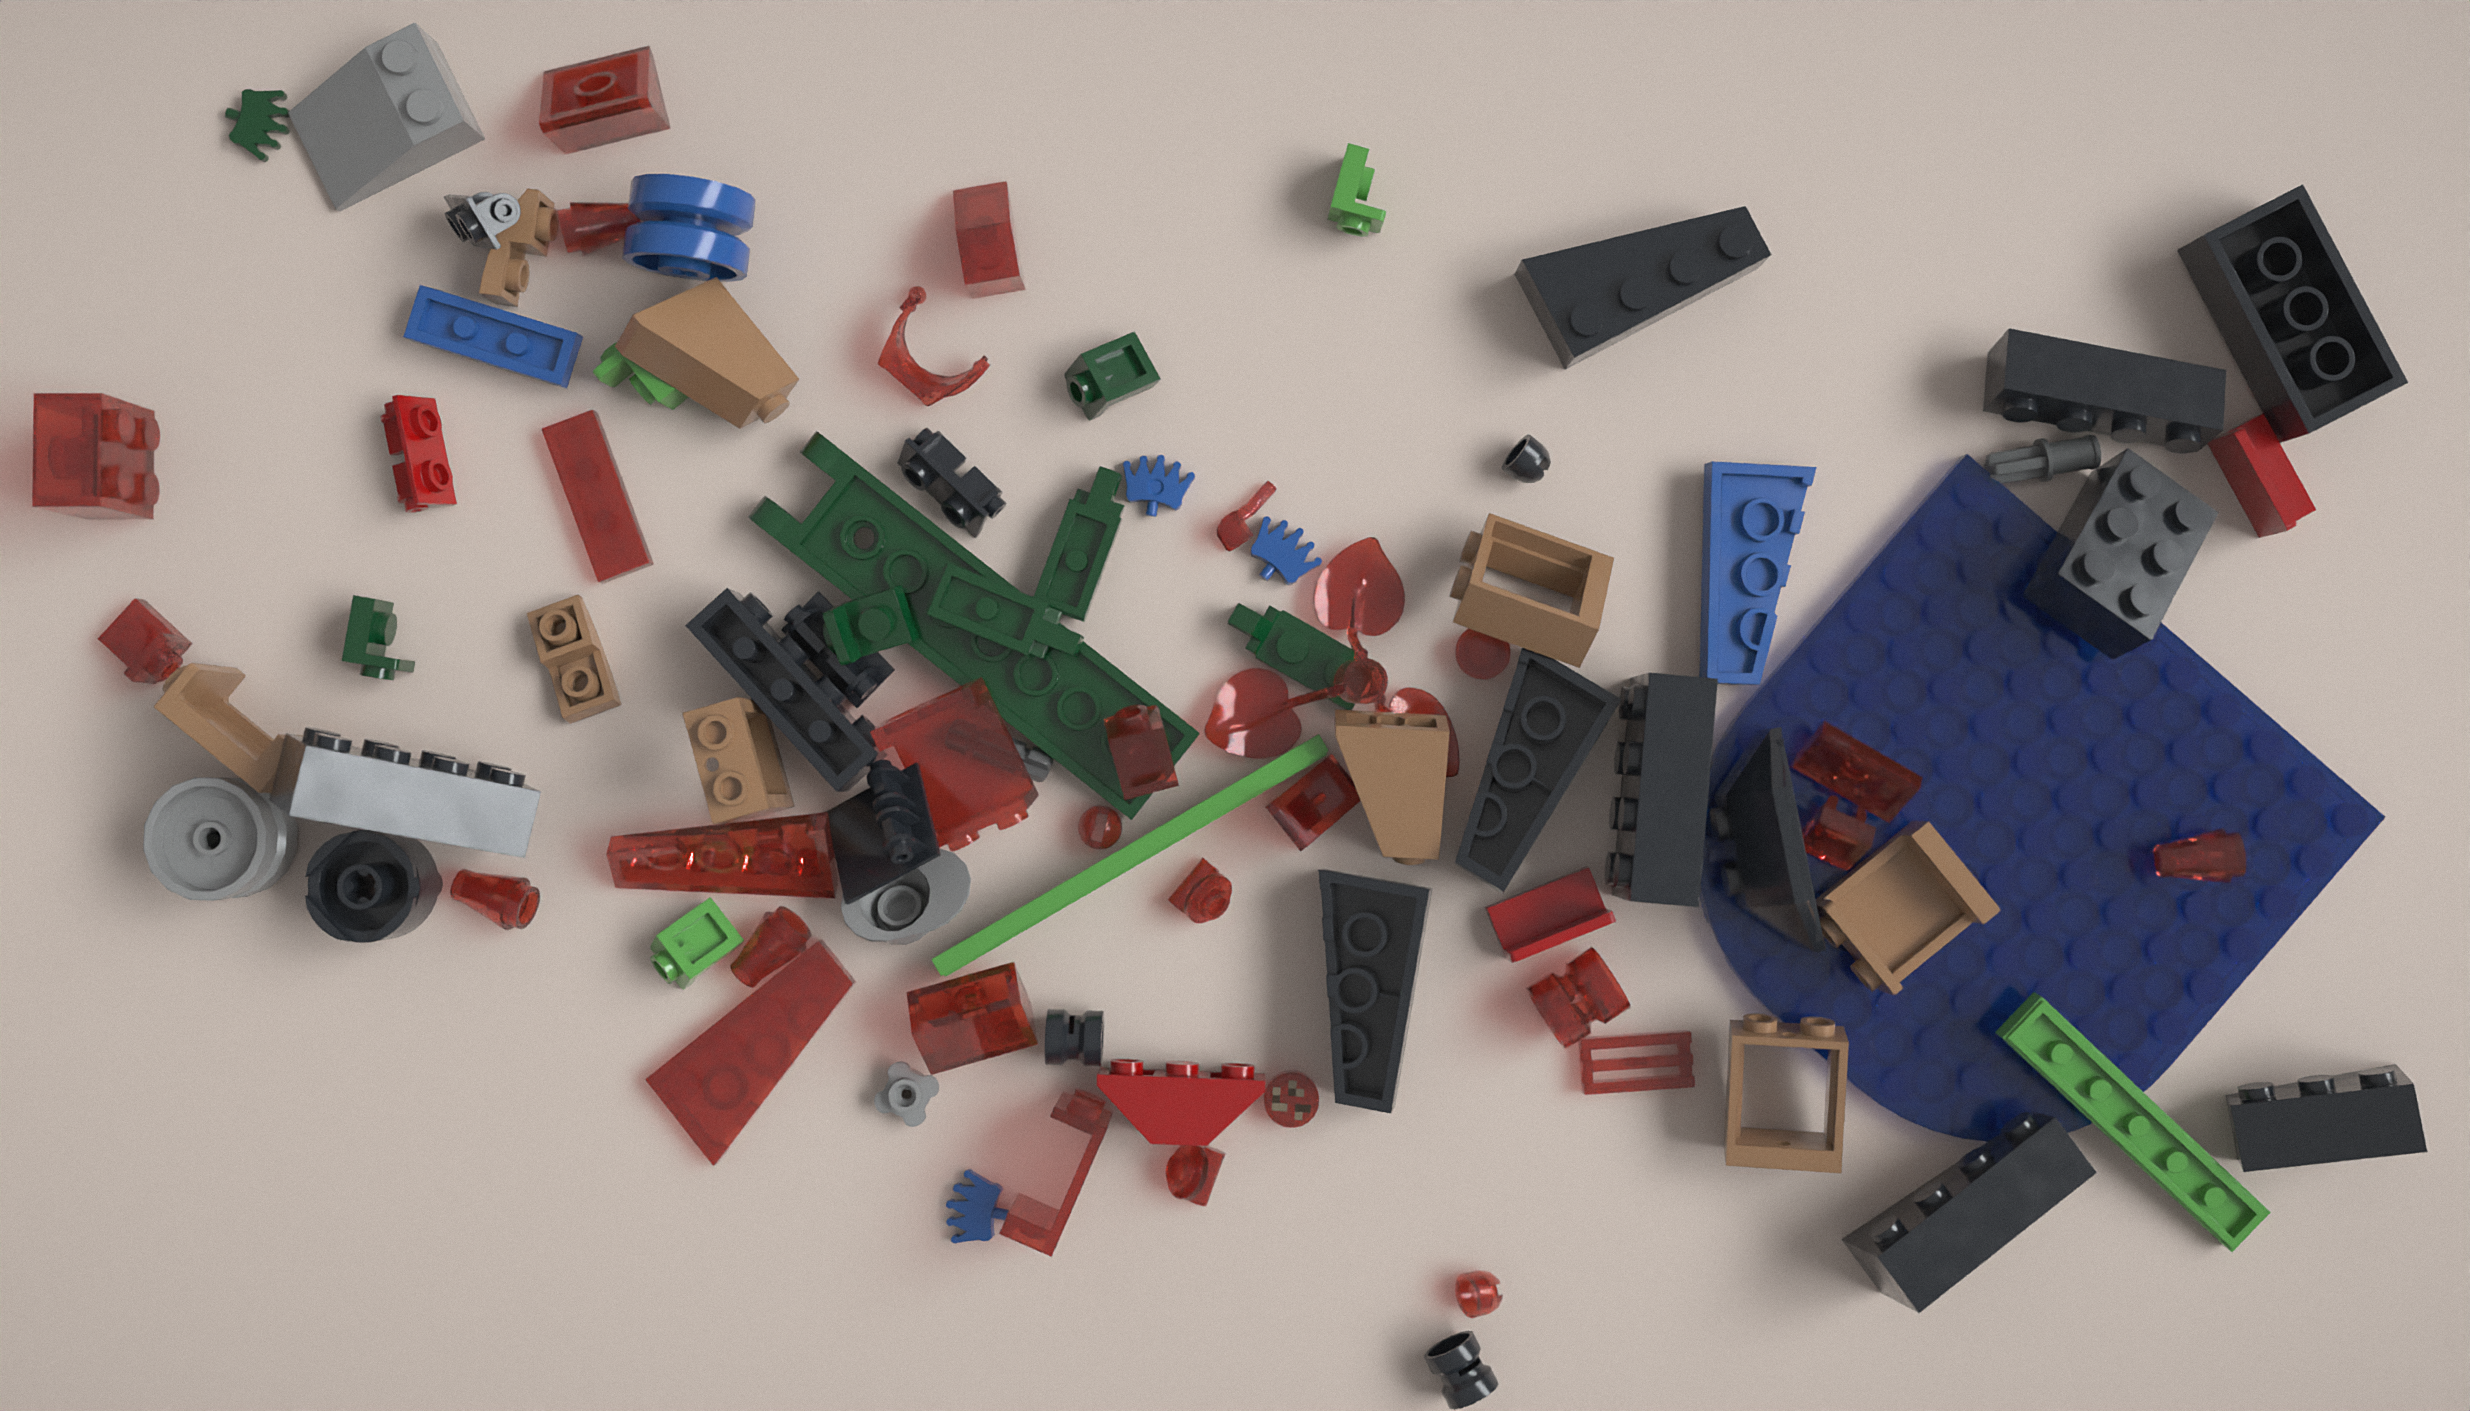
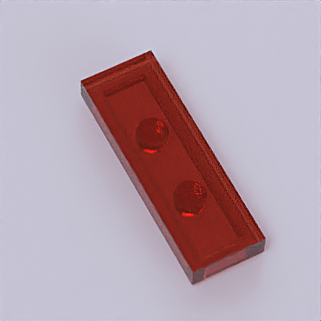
(597, 496)

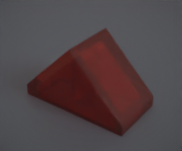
(1314, 802)

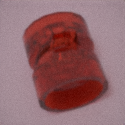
(1598, 994)

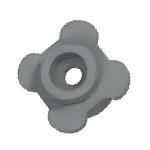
(902, 1078)

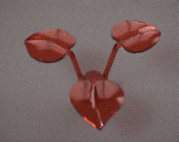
(1354, 593)

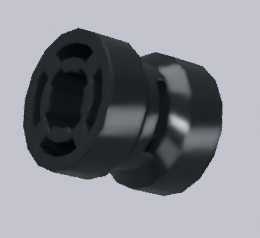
(1074, 1037)
(1461, 1370)

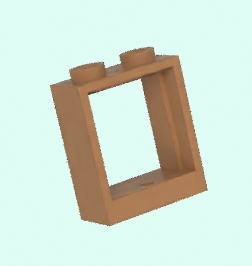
(1542, 561)
(750, 766)
(1787, 1147)

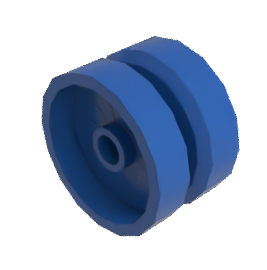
(688, 227)

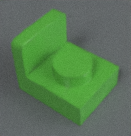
(1354, 184)
(617, 368)
(694, 944)

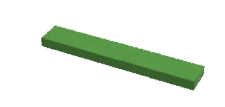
(2132, 1121)

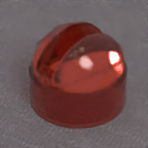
(1112, 830)
(1477, 1293)

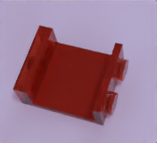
(964, 762)
(1038, 1223)

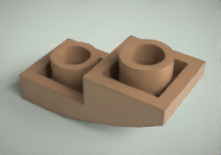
(506, 268)
(575, 658)

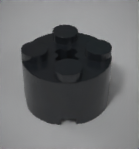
(341, 886)

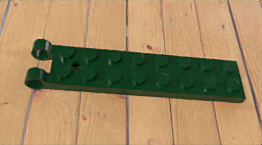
(1049, 700)

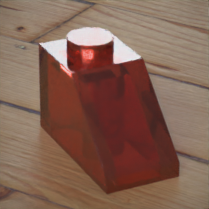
(987, 240)

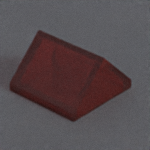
(602, 101)

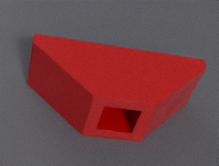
(1181, 1101)

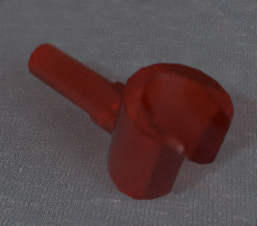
(1233, 529)

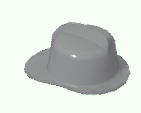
(913, 903)

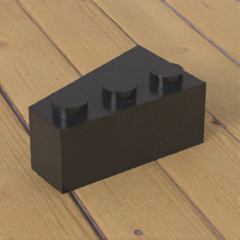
(2326, 1119)

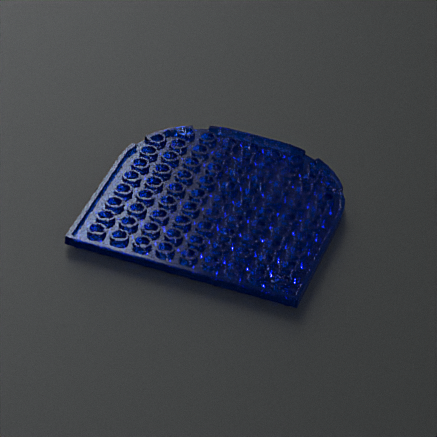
(2052, 792)

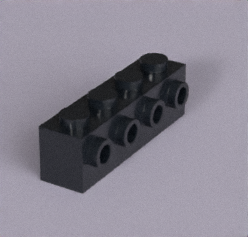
(2104, 391)
(785, 689)

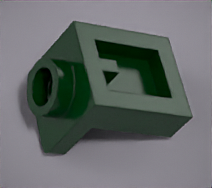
(1110, 375)
(869, 625)
(368, 633)

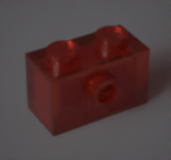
(971, 1018)

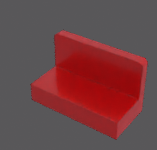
(2261, 476)
(1548, 915)

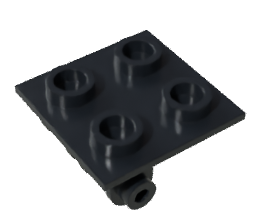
(882, 830)

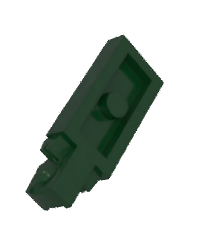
(1082, 547)
(999, 614)
(1293, 648)

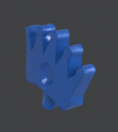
(1156, 487)
(1281, 554)
(977, 1209)

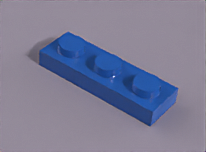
(493, 336)

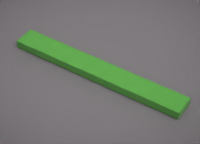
(1130, 856)

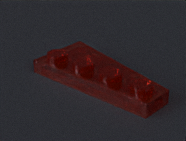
(746, 857)

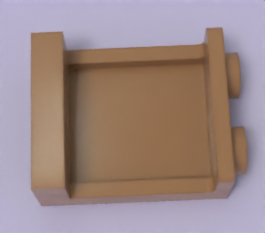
(200, 707)
(1902, 906)

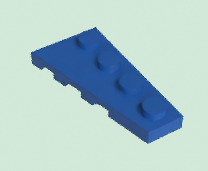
(1746, 547)

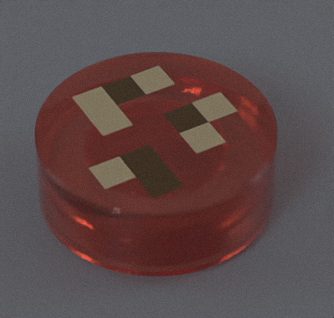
(1291, 1098)

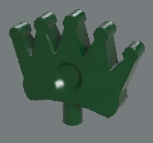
(255, 121)

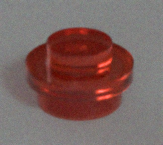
(1481, 654)

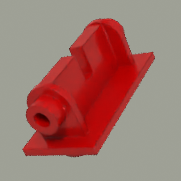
(416, 431)

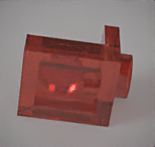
(145, 643)
(1140, 751)

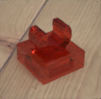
(1838, 836)

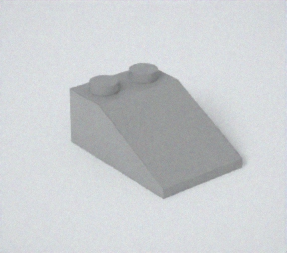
(384, 117)

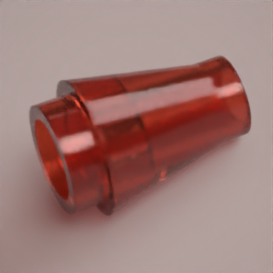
(594, 225)
(2203, 857)
(499, 898)
(773, 943)

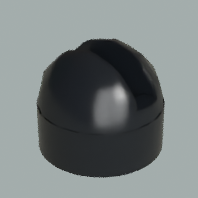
(1527, 460)

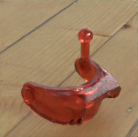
(900, 364)

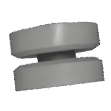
(218, 839)

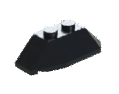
(1766, 843)

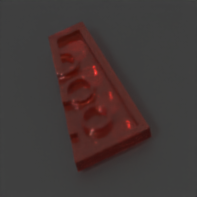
(739, 1060)

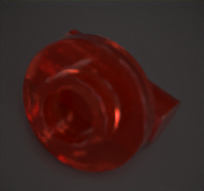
(1203, 893)
(1193, 1172)

